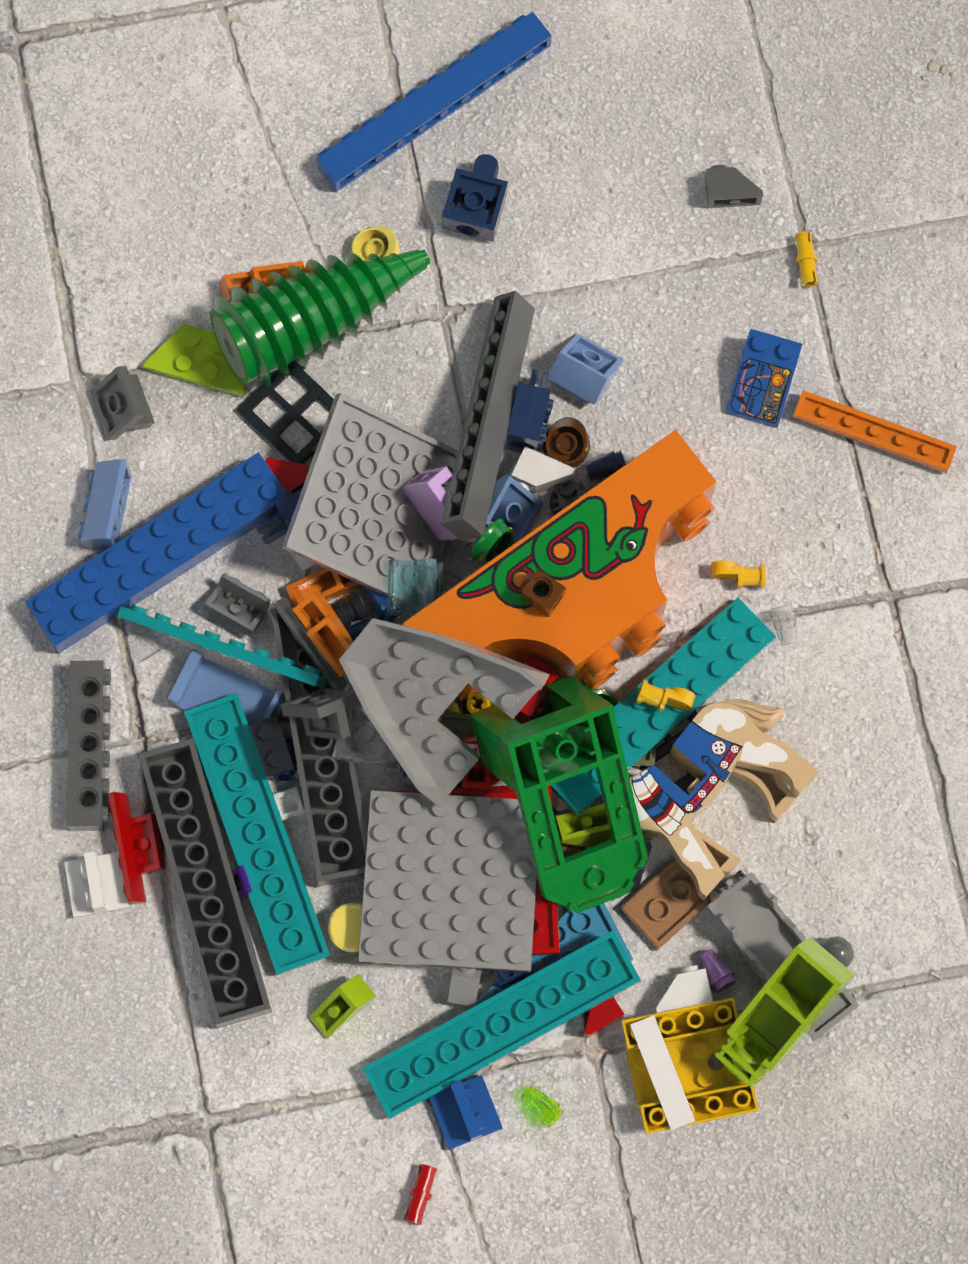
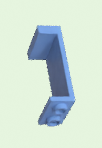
(206, 682)

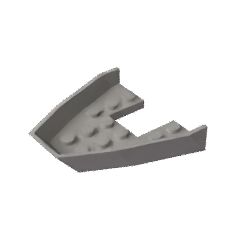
(412, 678)

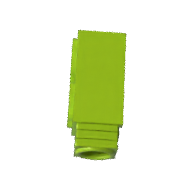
(783, 1012)

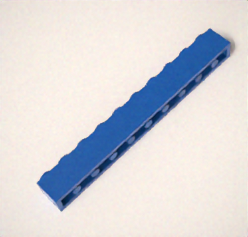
(433, 101)

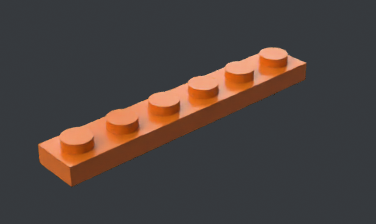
(874, 431)

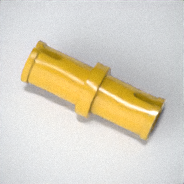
(806, 259)

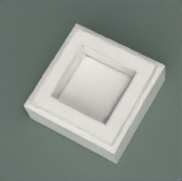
(289, 804)

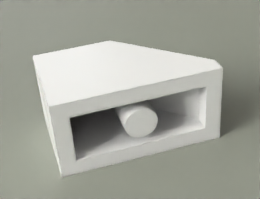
(540, 472)
(686, 990)

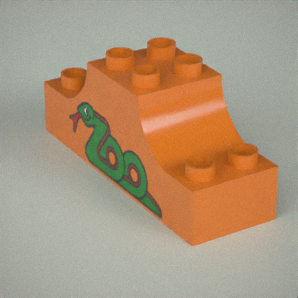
(603, 557)

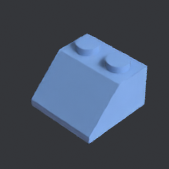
(585, 369)

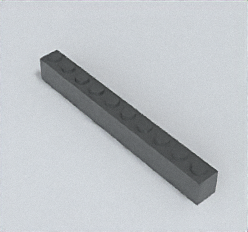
(488, 416)

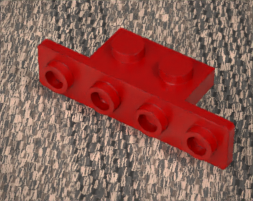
(137, 845)

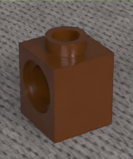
(543, 604)

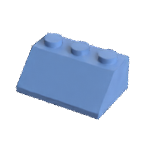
(105, 505)

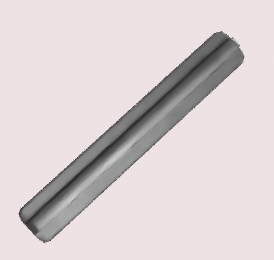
(285, 610)

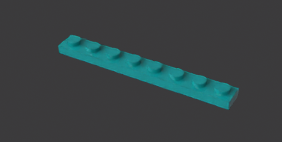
(233, 648)

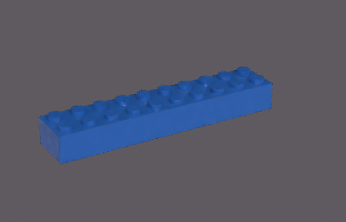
(157, 553)

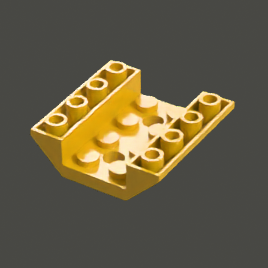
(691, 1038)

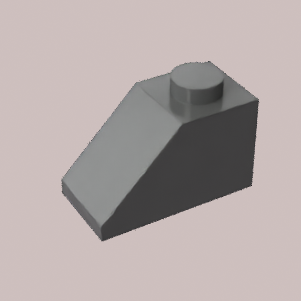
(730, 188)

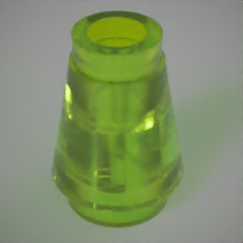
(542, 1106)

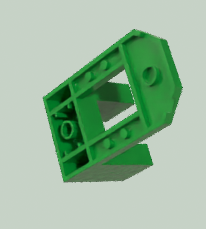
(549, 750)

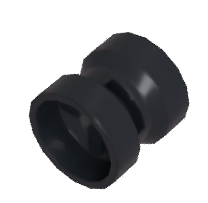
(348, 611)

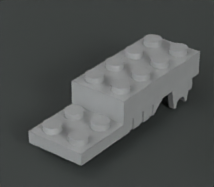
(766, 936)

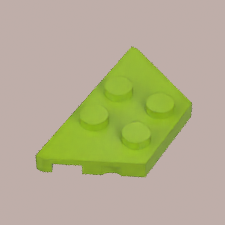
(195, 358)

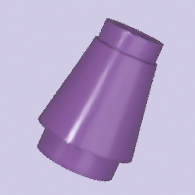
(718, 972)

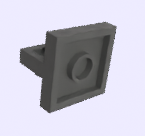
(121, 403)
(323, 712)

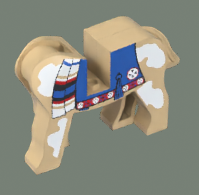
(718, 744)

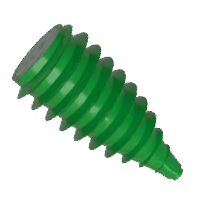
(305, 310)

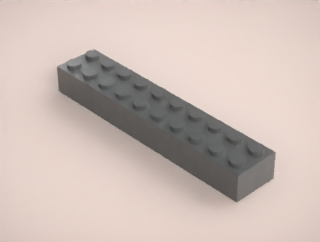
(327, 784)
(205, 883)

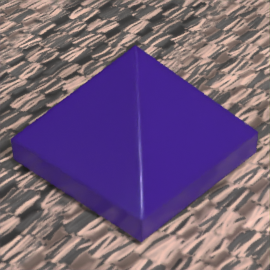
(241, 881)

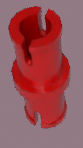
(420, 1194)

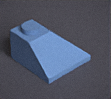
(514, 505)

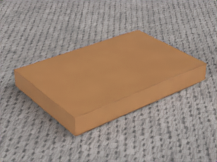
(664, 905)

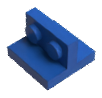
(465, 1112)

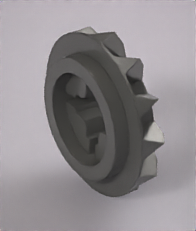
(566, 490)

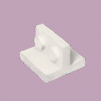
(95, 884)

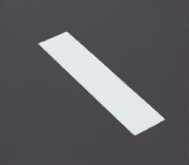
(662, 1072)

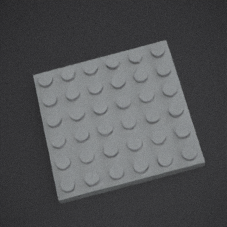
(353, 498)
(447, 883)

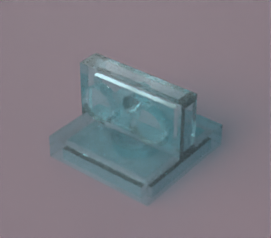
(413, 585)

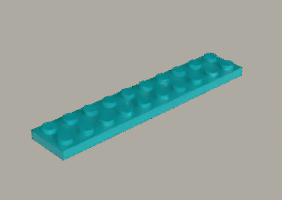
(698, 666)
(257, 834)
(501, 1024)

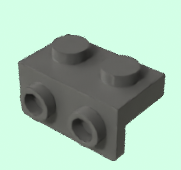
(237, 605)

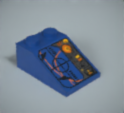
(763, 378)

